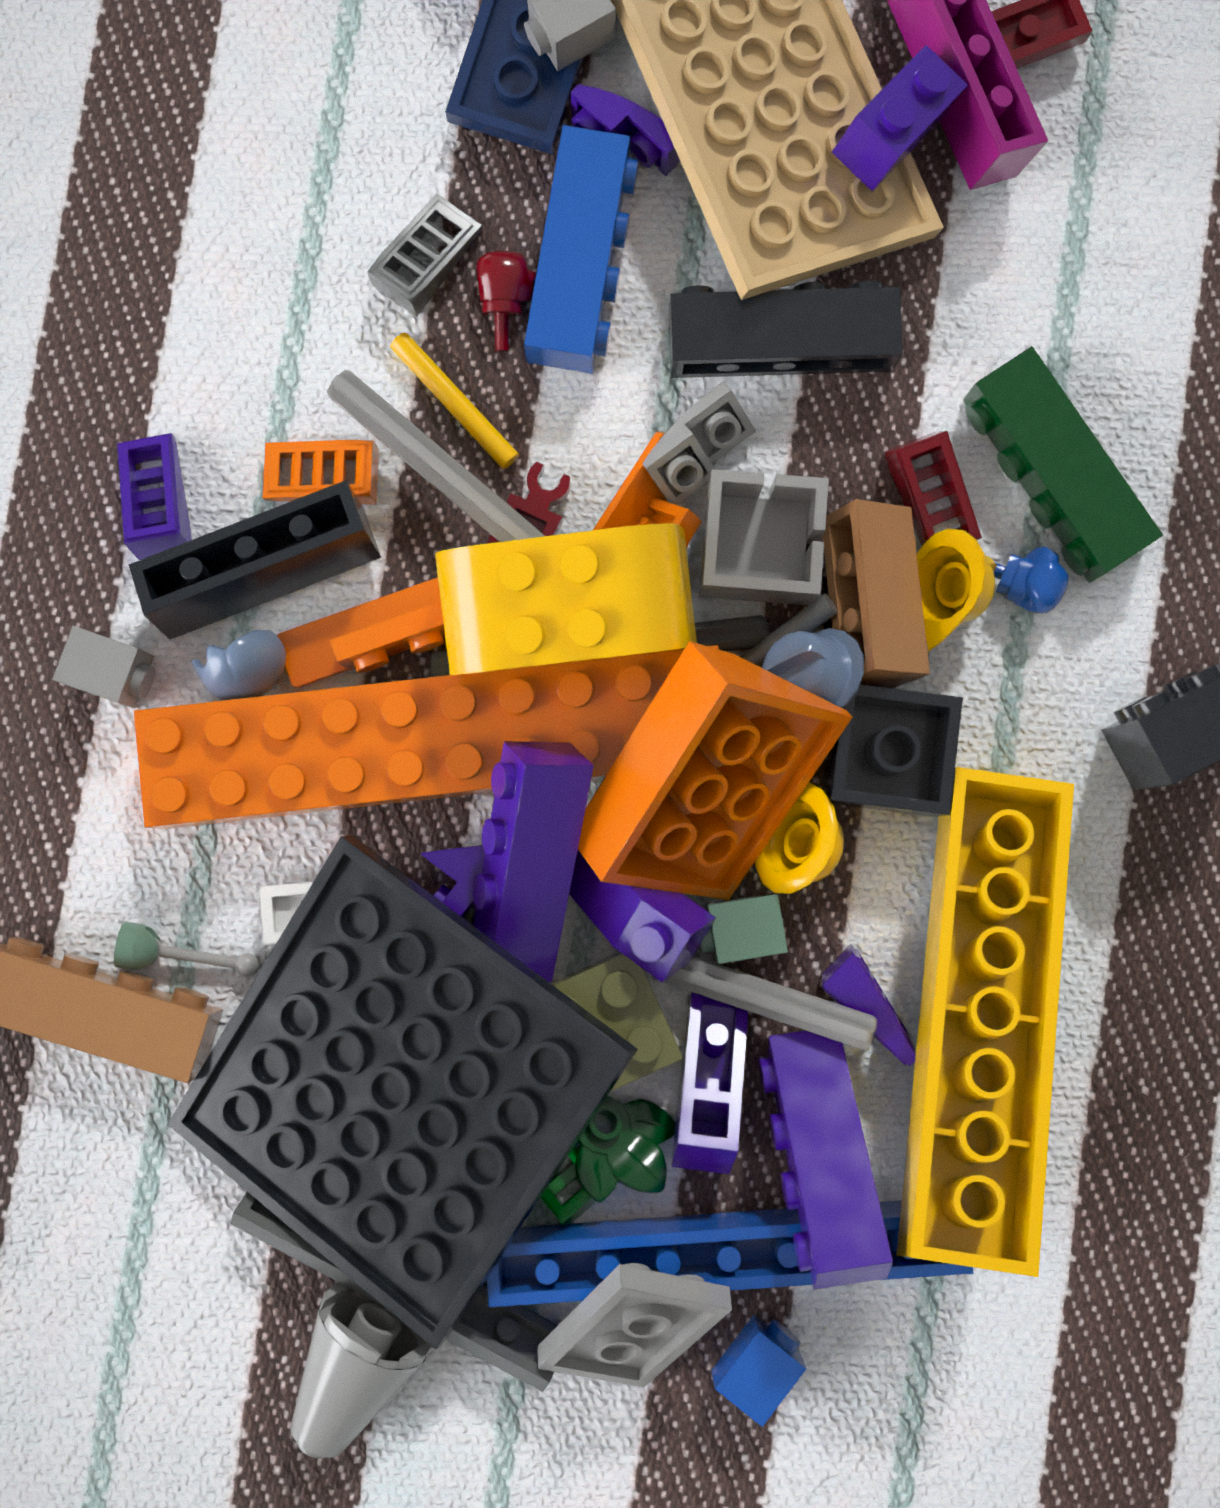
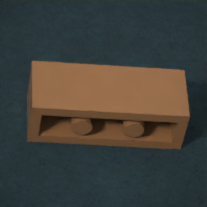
(877, 589)

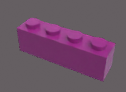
(993, 119)

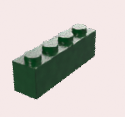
(1059, 466)

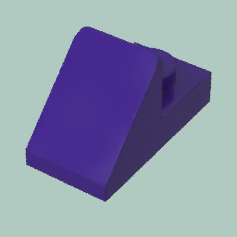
(462, 866)

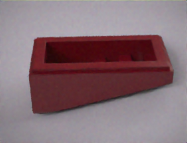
(953, 486)

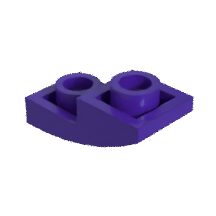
(611, 113)

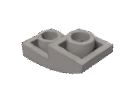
(699, 438)

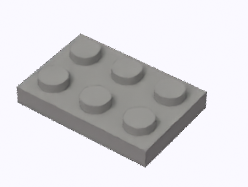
(634, 1325)

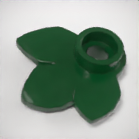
(628, 1152)

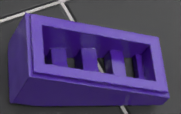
(157, 530)
(854, 986)

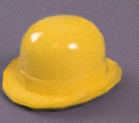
(803, 846)

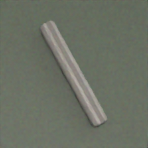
(776, 1002)

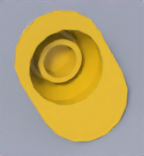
(954, 582)

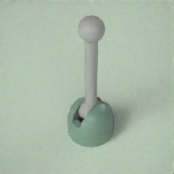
(140, 946)

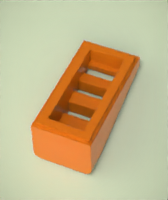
(362, 451)

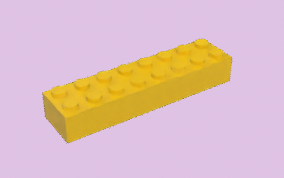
(988, 1025)

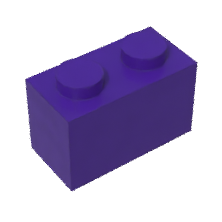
(899, 117)

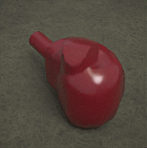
(502, 287)

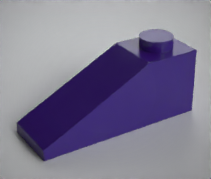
(644, 924)
(710, 1087)

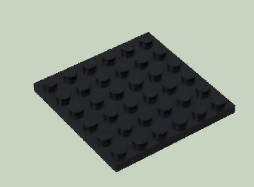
(399, 1088)

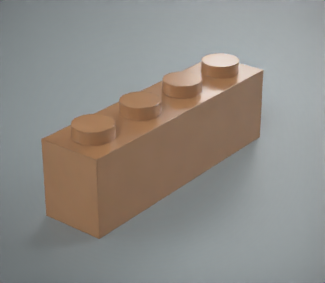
(105, 1013)

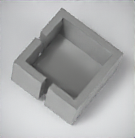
(759, 545)

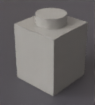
(569, 28)
(105, 667)

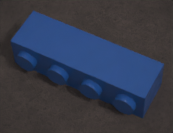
(578, 250)

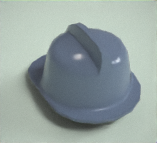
(819, 662)

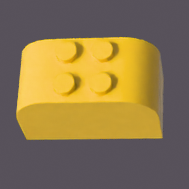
(566, 598)

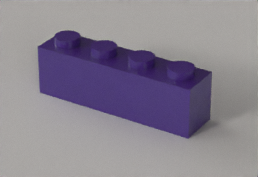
(531, 849)
(827, 1161)

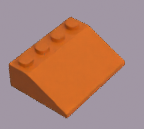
(707, 776)

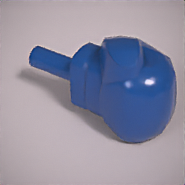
(1033, 581)

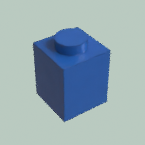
(759, 1368)

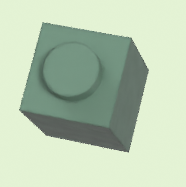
(745, 929)

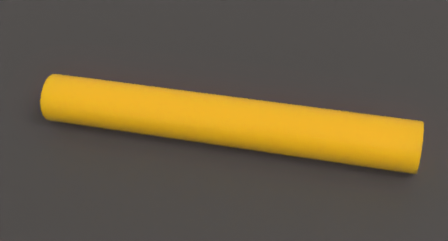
(454, 400)

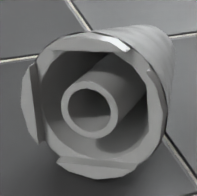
(351, 1370)

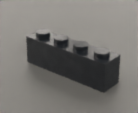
(785, 331)
(254, 561)

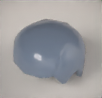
(245, 668)

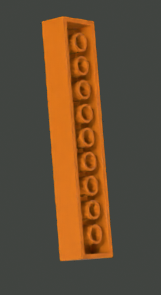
(381, 738)

